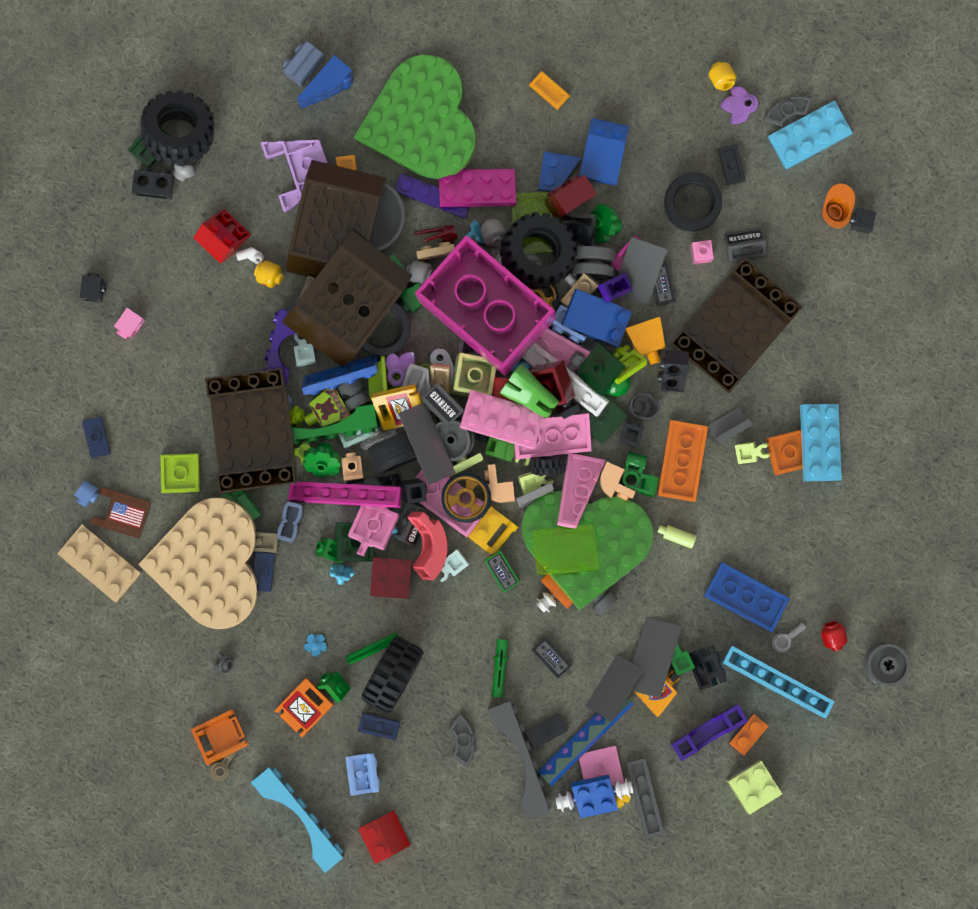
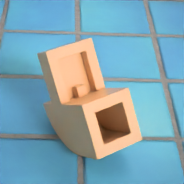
(609, 482)
(499, 491)

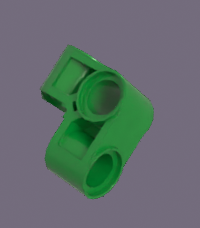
(645, 483)

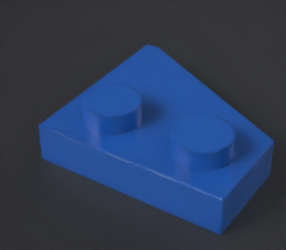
(556, 170)

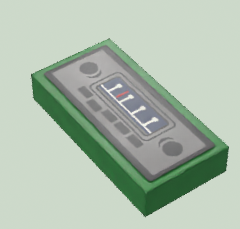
(501, 571)

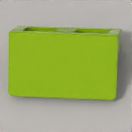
(379, 381)

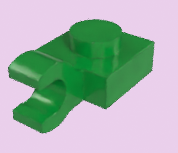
(681, 661)

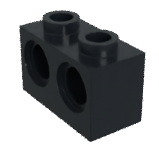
(152, 189)
(674, 370)

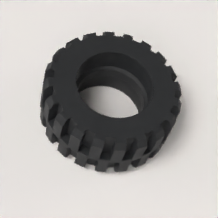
(177, 149)
(552, 232)
(392, 674)

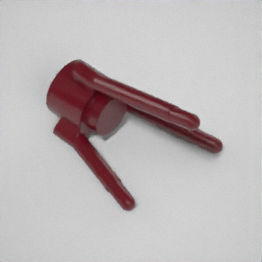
(446, 233)

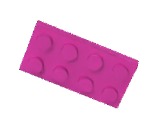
(478, 188)

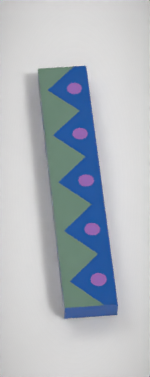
(579, 745)

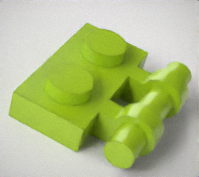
(632, 360)

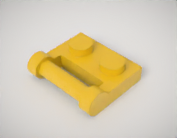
(488, 526)

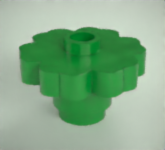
(606, 223)
(322, 461)

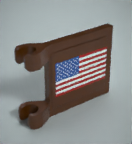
(124, 514)

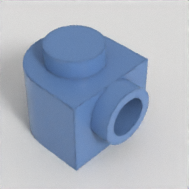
(86, 493)

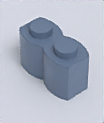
(292, 516)

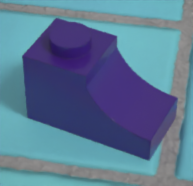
(615, 287)

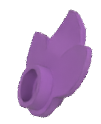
(736, 104)
(398, 365)

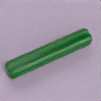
(370, 649)

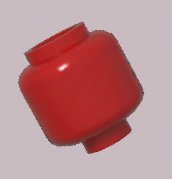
(834, 635)

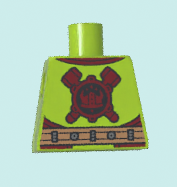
(327, 409)

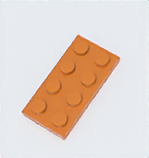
(682, 461)

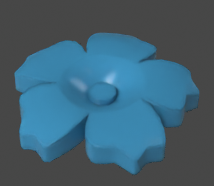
(315, 644)

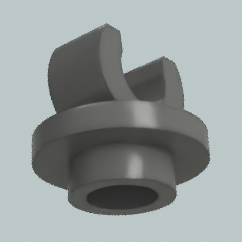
(225, 664)

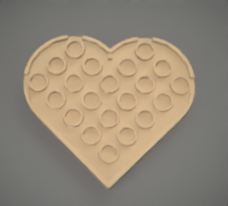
(206, 564)

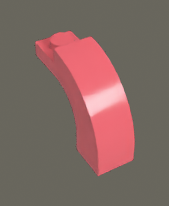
(434, 546)

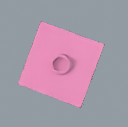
(601, 763)

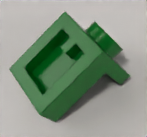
(326, 549)

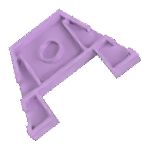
(299, 156)

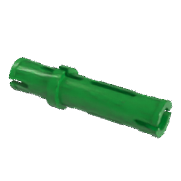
(497, 691)

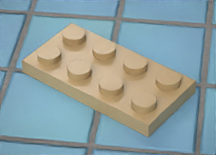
(99, 563)

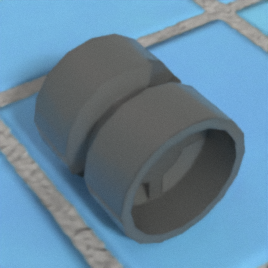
(354, 395)
(603, 601)

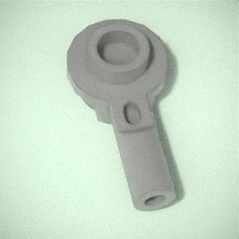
(782, 642)

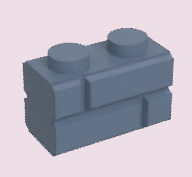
(303, 63)

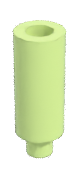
(677, 535)

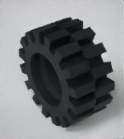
(548, 465)

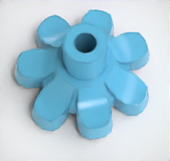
(475, 232)
(341, 573)

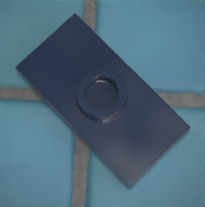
(96, 437)
(264, 570)
(379, 726)

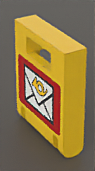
(396, 402)

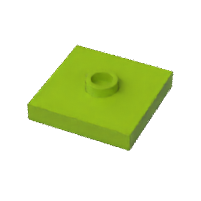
(180, 473)

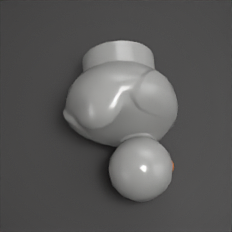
(183, 172)

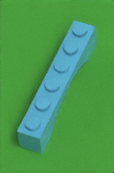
(323, 849)

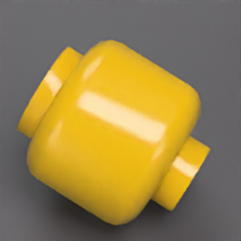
(722, 76)
(268, 274)

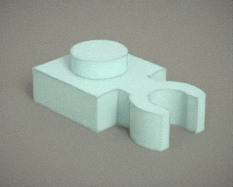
(304, 352)
(454, 564)

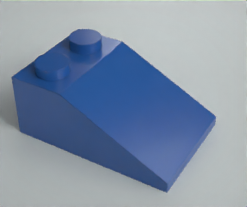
(327, 83)
(604, 151)
(596, 318)

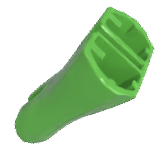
(529, 392)

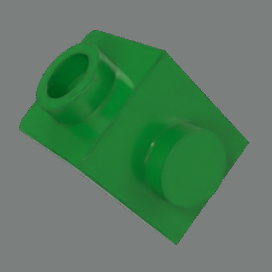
(334, 685)

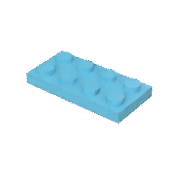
(810, 135)
(820, 442)

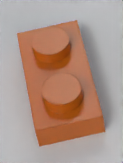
(748, 734)

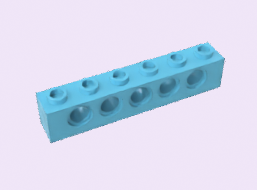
(777, 682)

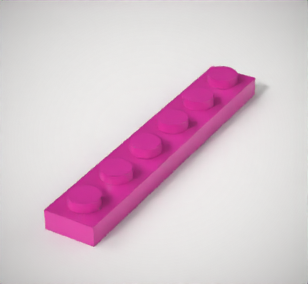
(345, 494)

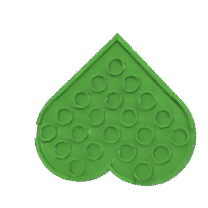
(420, 119)
(621, 536)

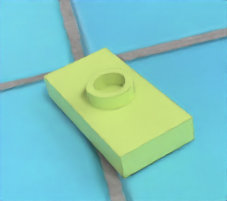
(465, 463)

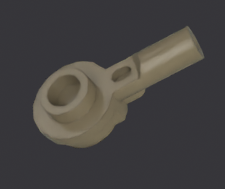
(219, 770)

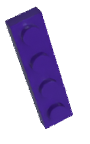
(426, 194)

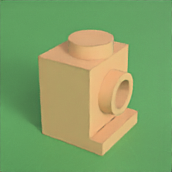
(355, 474)

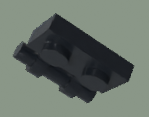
(703, 670)

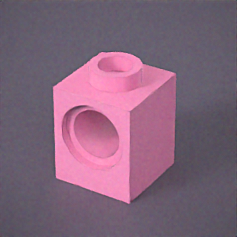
(702, 252)
(128, 324)

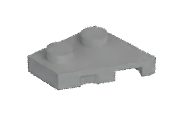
(418, 376)

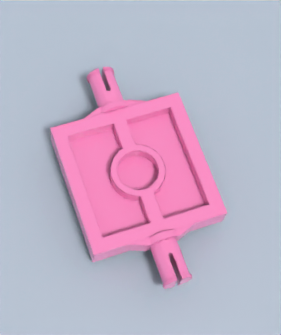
(373, 527)

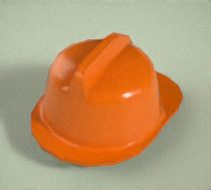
(838, 205)

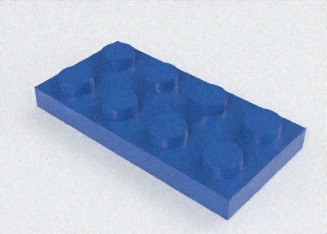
(337, 375)
(746, 597)

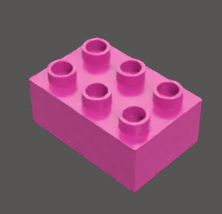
(485, 305)

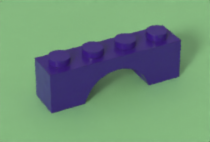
(277, 337)
(708, 732)

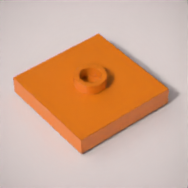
(785, 452)

